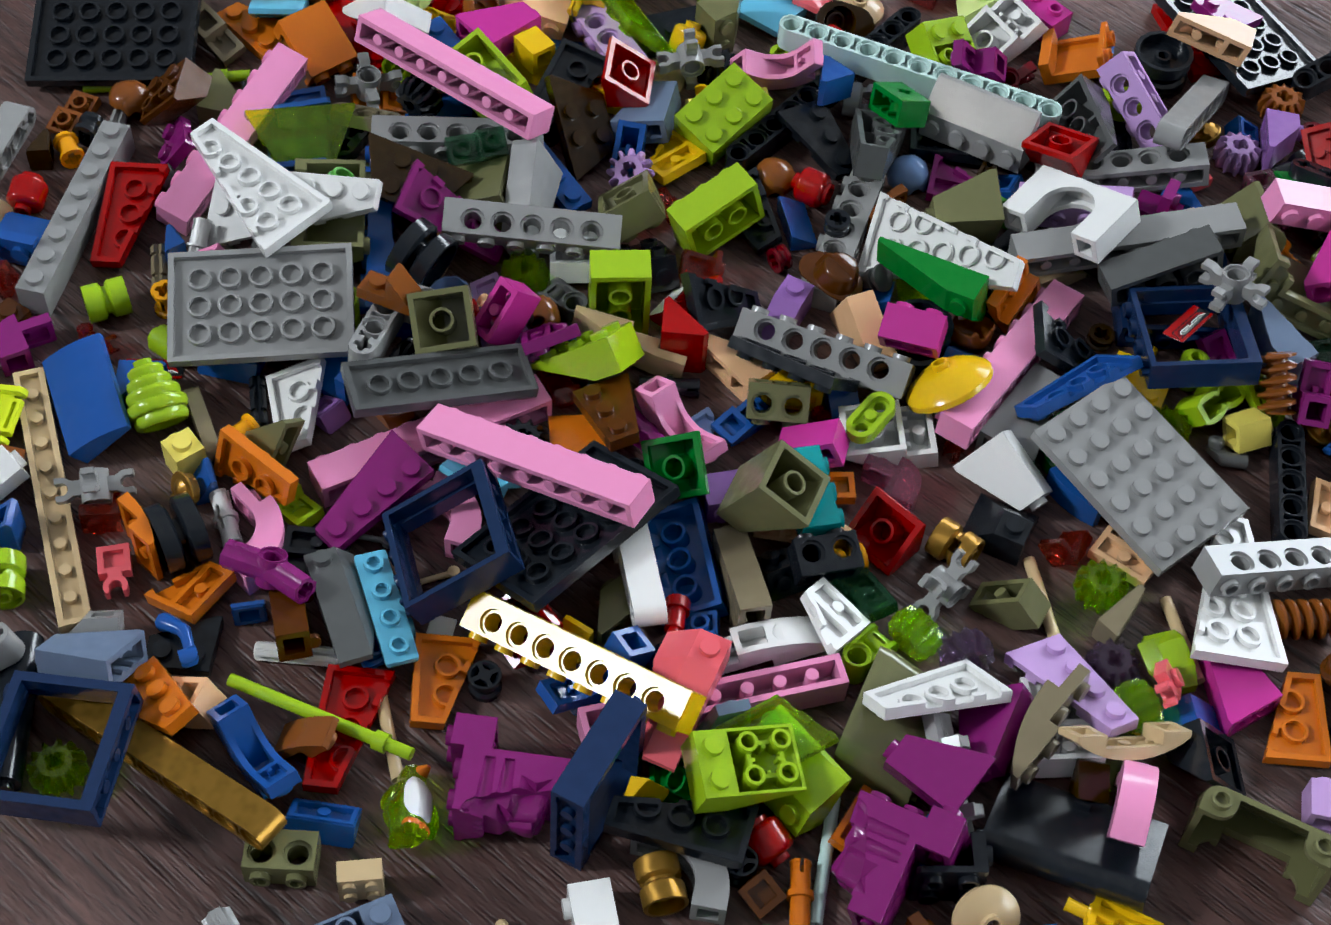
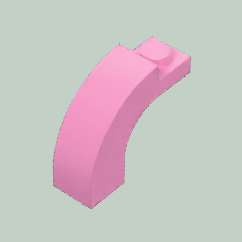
(782, 70)
(663, 407)
(265, 518)
(463, 519)
(1134, 802)

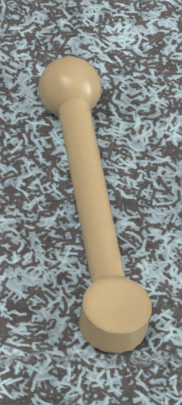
(452, 571)

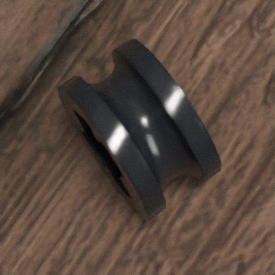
(840, 230)

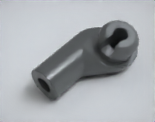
(1222, 457)

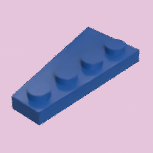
(1077, 383)

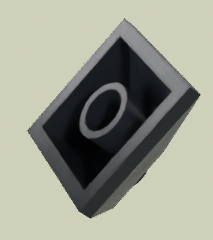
(1002, 528)
(1209, 757)

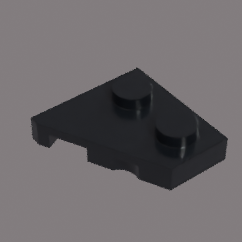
(206, 639)

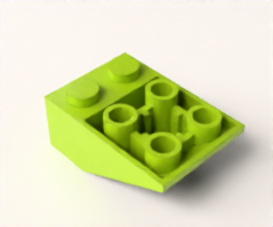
(936, 38)
(594, 354)
(741, 766)

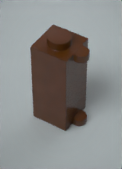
(291, 628)

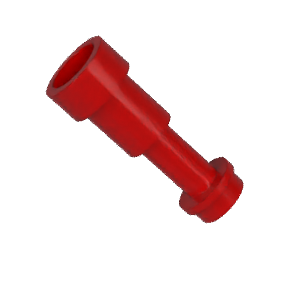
(678, 610)

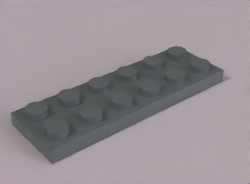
(438, 377)

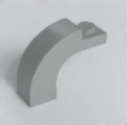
(708, 881)

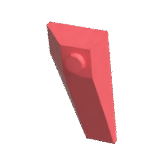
(695, 661)

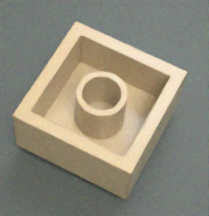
(360, 879)

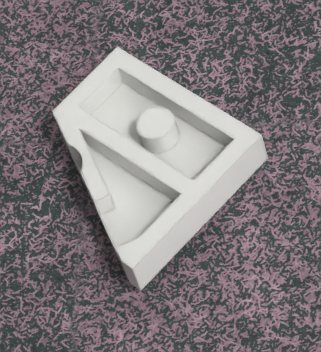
(832, 616)

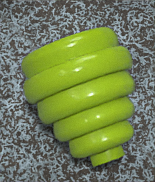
(154, 398)

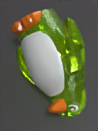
(410, 809)

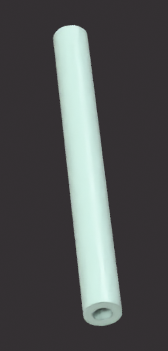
(824, 866)

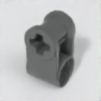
(565, 298)

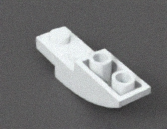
(774, 640)

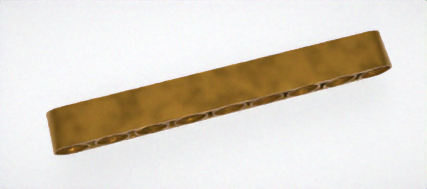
(179, 772)

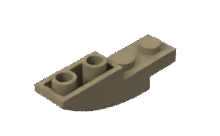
(217, 37)
(1039, 728)

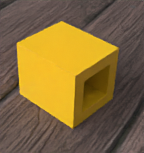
(533, 49)

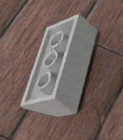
(980, 122)

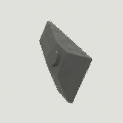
(1088, 112)
(342, 605)

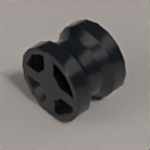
(87, 127)
(488, 673)
(750, 864)

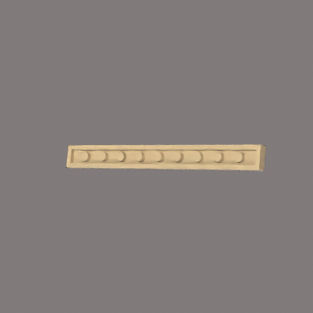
(55, 520)

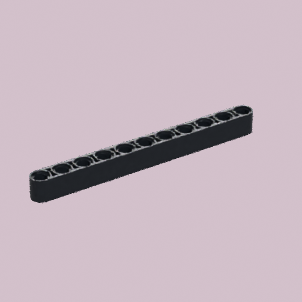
(769, 136)

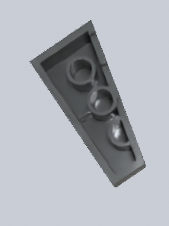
(873, 145)
(1164, 263)

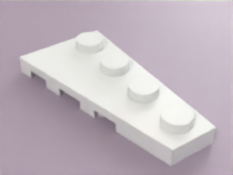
(937, 691)

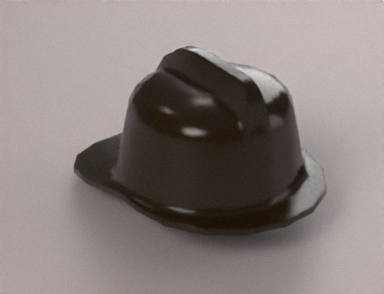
(847, 17)

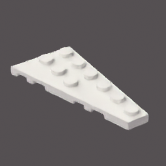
(263, 193)
(348, 195)
(932, 236)
(1240, 626)

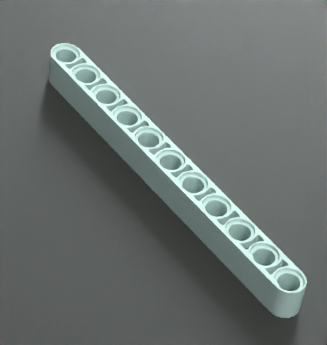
(895, 65)

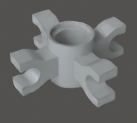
(690, 59)
(367, 82)
(1234, 284)
(95, 485)
(946, 584)

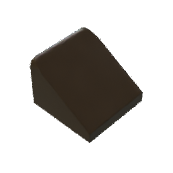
(41, 152)
(1091, 781)

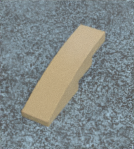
(655, 361)

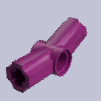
(269, 569)

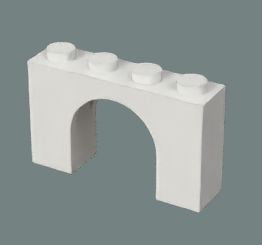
(1051, 190)

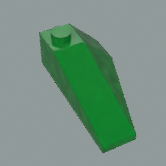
(943, 282)

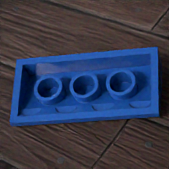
(86, 397)
(687, 556)

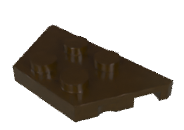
(580, 123)
(392, 162)

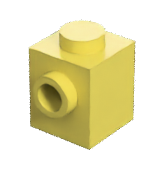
(1247, 430)
(183, 451)

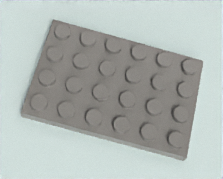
(258, 308)
(1139, 474)

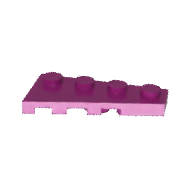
(425, 197)
(381, 484)

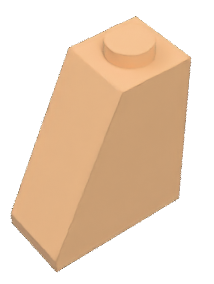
(861, 319)

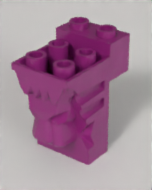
(496, 786)
(888, 847)

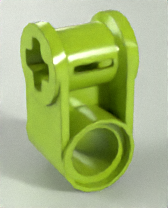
(863, 651)

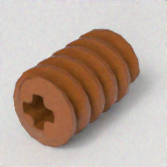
(1277, 383)
(1303, 616)

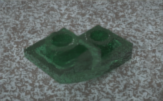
(476, 147)

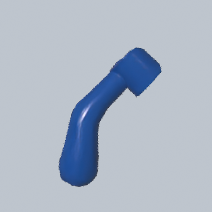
(168, 623)

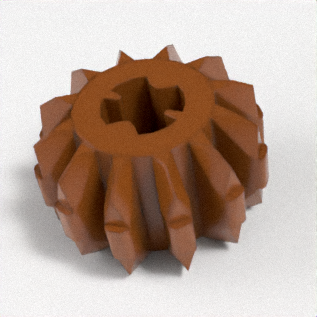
(1281, 99)

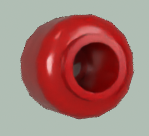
(812, 187)
(27, 193)
(770, 840)

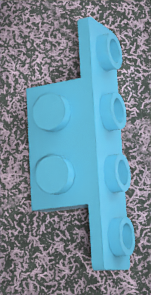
(388, 616)

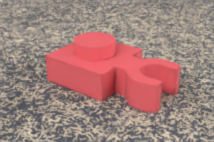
(114, 566)
(1168, 683)

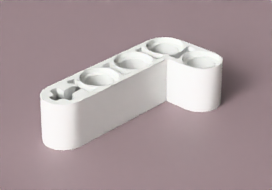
(641, 579)

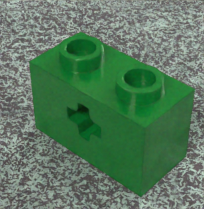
(899, 104)

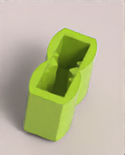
(1210, 404)

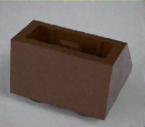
(175, 92)

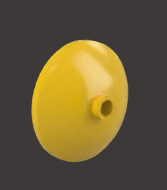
(948, 383)

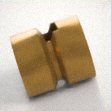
(946, 538)
(661, 885)

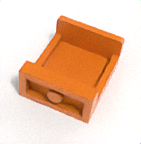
(319, 38)
(1068, 58)

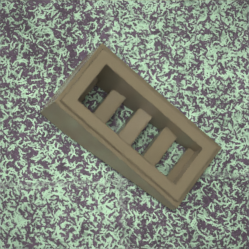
(1118, 616)

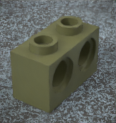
(779, 393)
(283, 850)

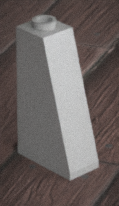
(531, 181)
(1006, 417)

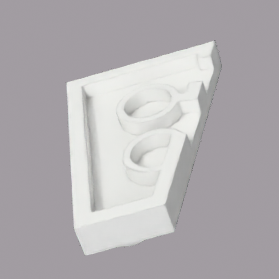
(297, 394)

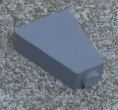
(658, 115)
(93, 654)

